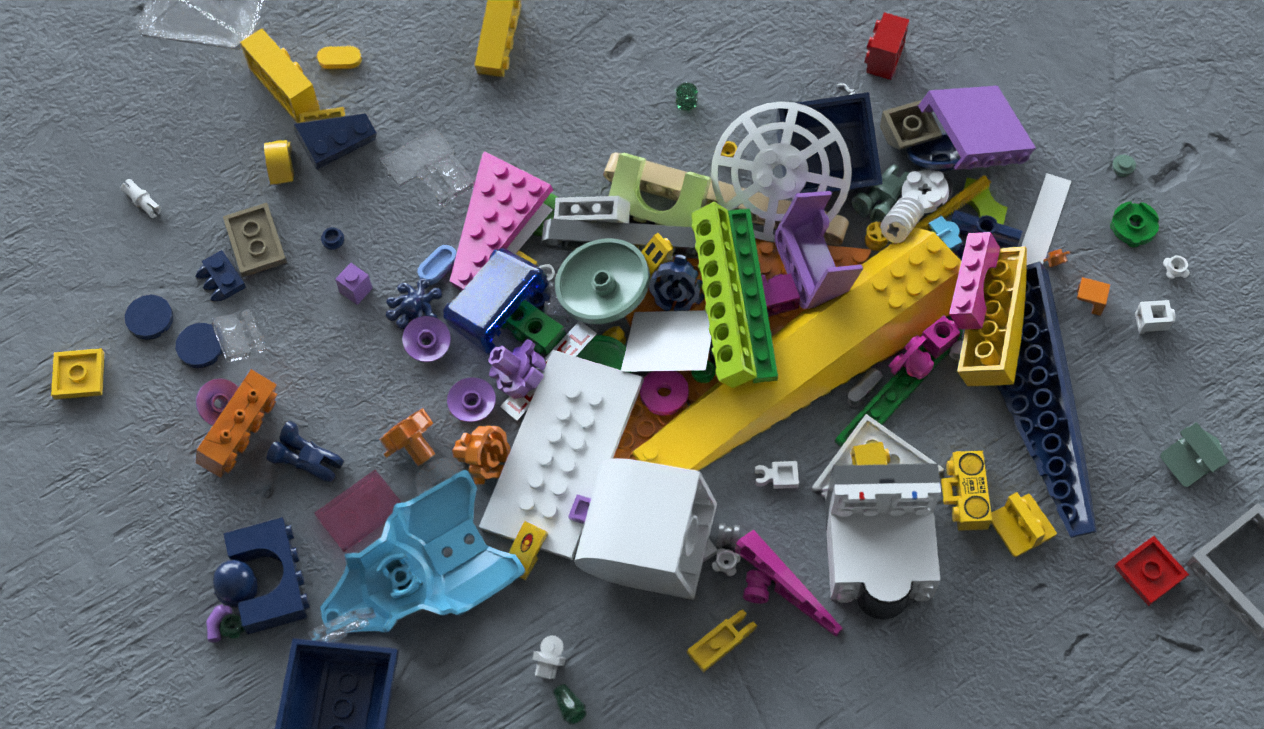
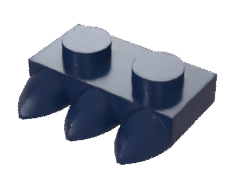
(221, 276)

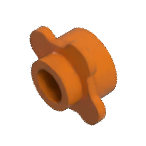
(1056, 257)

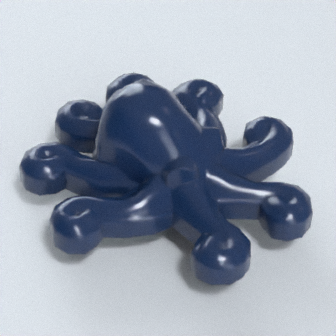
(413, 304)

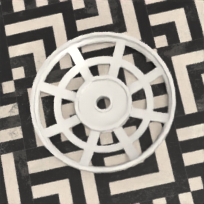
(780, 154)

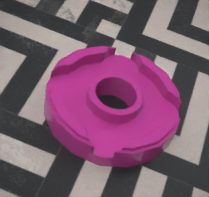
(664, 379)

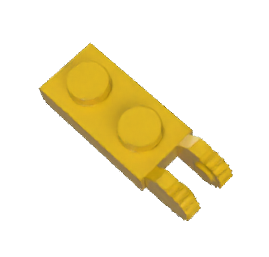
(720, 641)

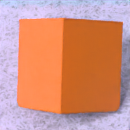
(1095, 293)

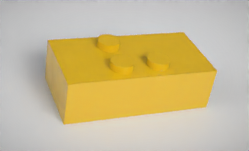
(279, 74)

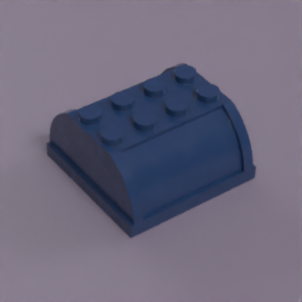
(855, 123)
(336, 686)

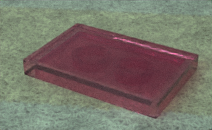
(358, 510)

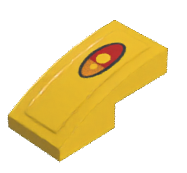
(528, 545)

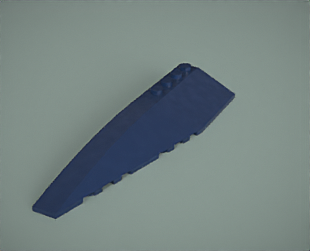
(1046, 407)

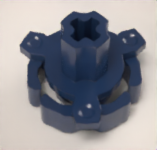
(677, 283)

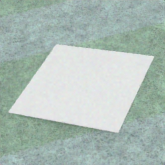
(668, 341)

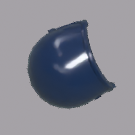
(234, 583)

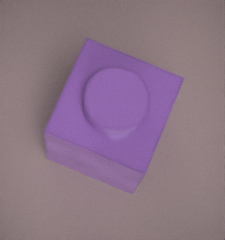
(354, 283)

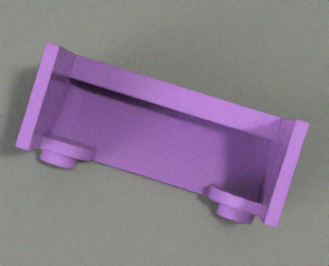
(807, 254)

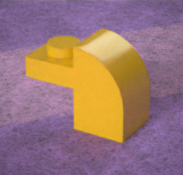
(279, 161)

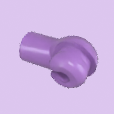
(214, 620)

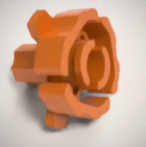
(409, 435)
(483, 452)

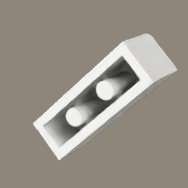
(593, 209)

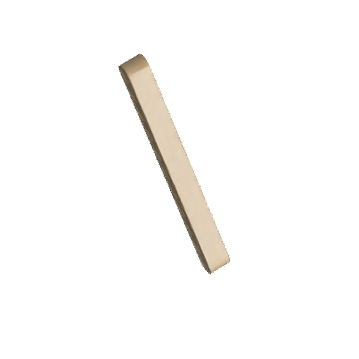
(668, 183)

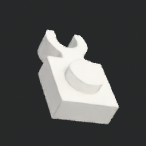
(782, 475)

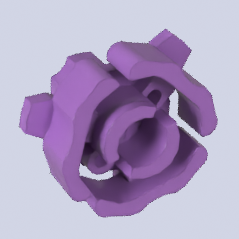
(516, 370)

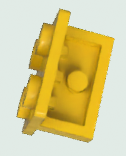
(1022, 524)

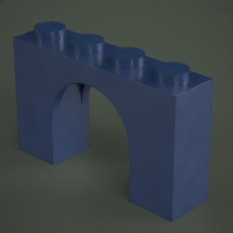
(286, 601)

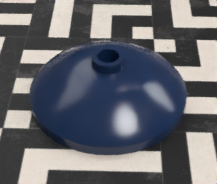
(935, 154)

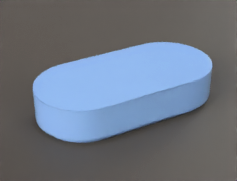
(437, 264)

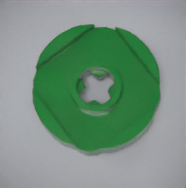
(1131, 234)

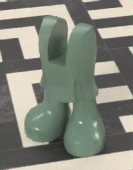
(887, 193)

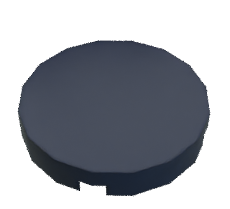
(148, 317)
(198, 345)

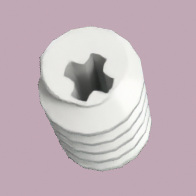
(902, 219)

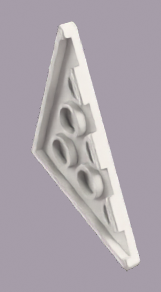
(869, 432)

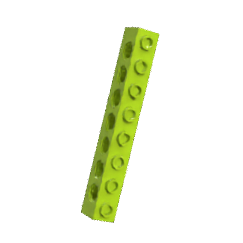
(723, 295)

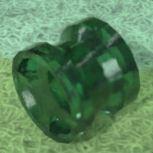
(684, 91)

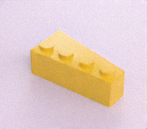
(497, 36)

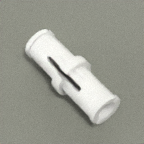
(141, 198)

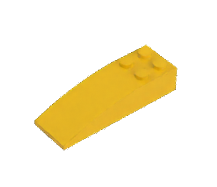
(992, 352)

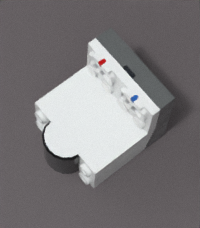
(882, 535)

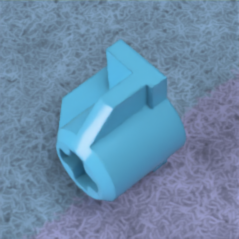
(947, 232)

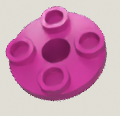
(916, 362)

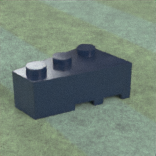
(334, 137)

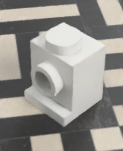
(1154, 316)

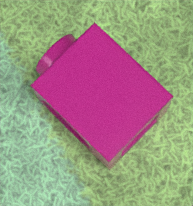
(936, 345)

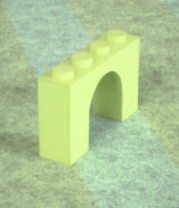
(627, 186)

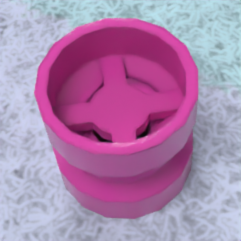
(757, 587)

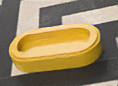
(339, 57)

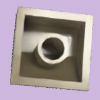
(908, 126)

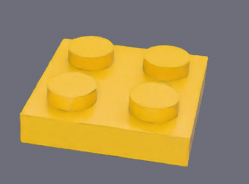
(77, 373)

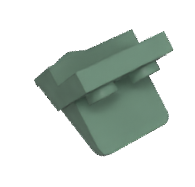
(1194, 455)

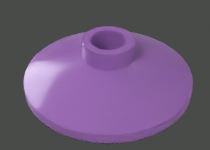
(426, 328)
(214, 389)
(471, 390)

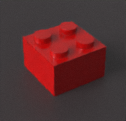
(886, 45)

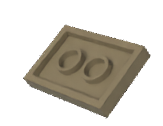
(254, 239)

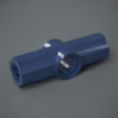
(1004, 235)

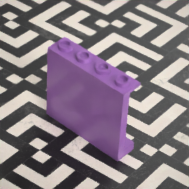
(980, 126)

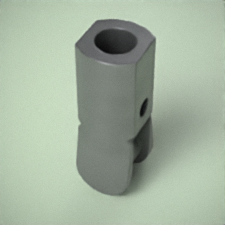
(864, 388)

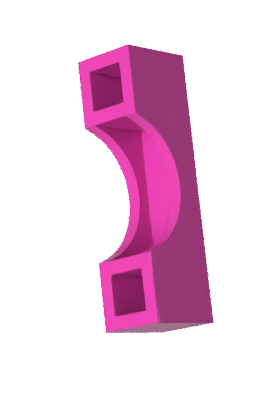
(968, 301)

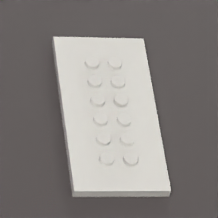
(559, 449)

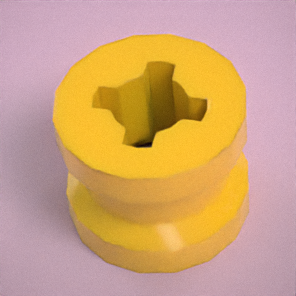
(872, 243)

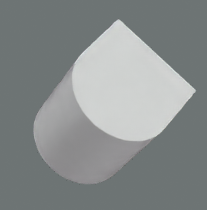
(647, 527)

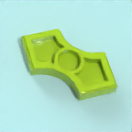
(986, 205)

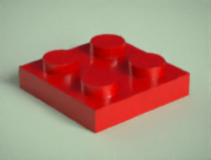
(1151, 570)

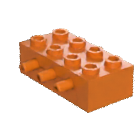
(236, 422)

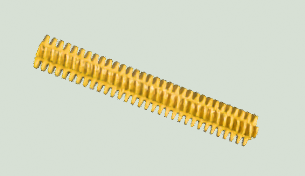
(955, 203)

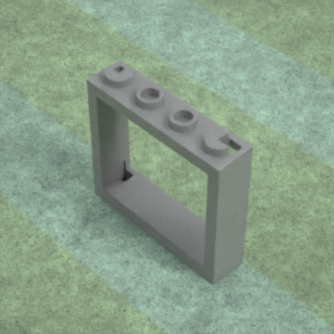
(1220, 584)

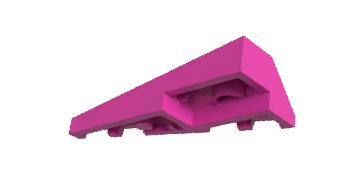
(787, 585)

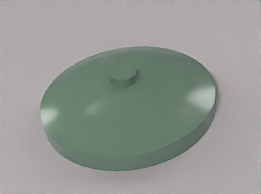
(602, 281)

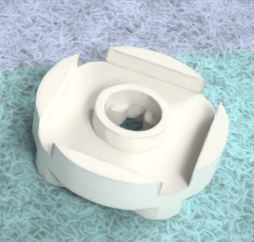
(928, 179)

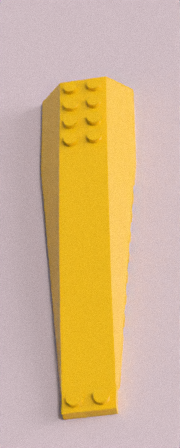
(818, 350)

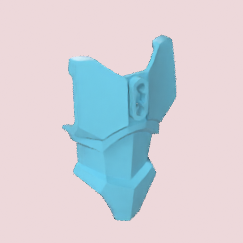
(408, 566)

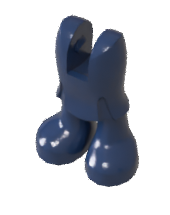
(309, 457)

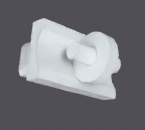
(549, 657)

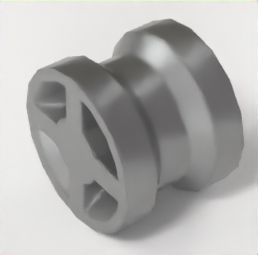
(727, 536)

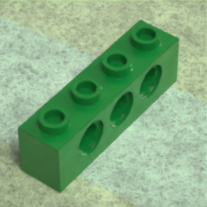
(533, 319)

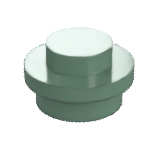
(1123, 165)

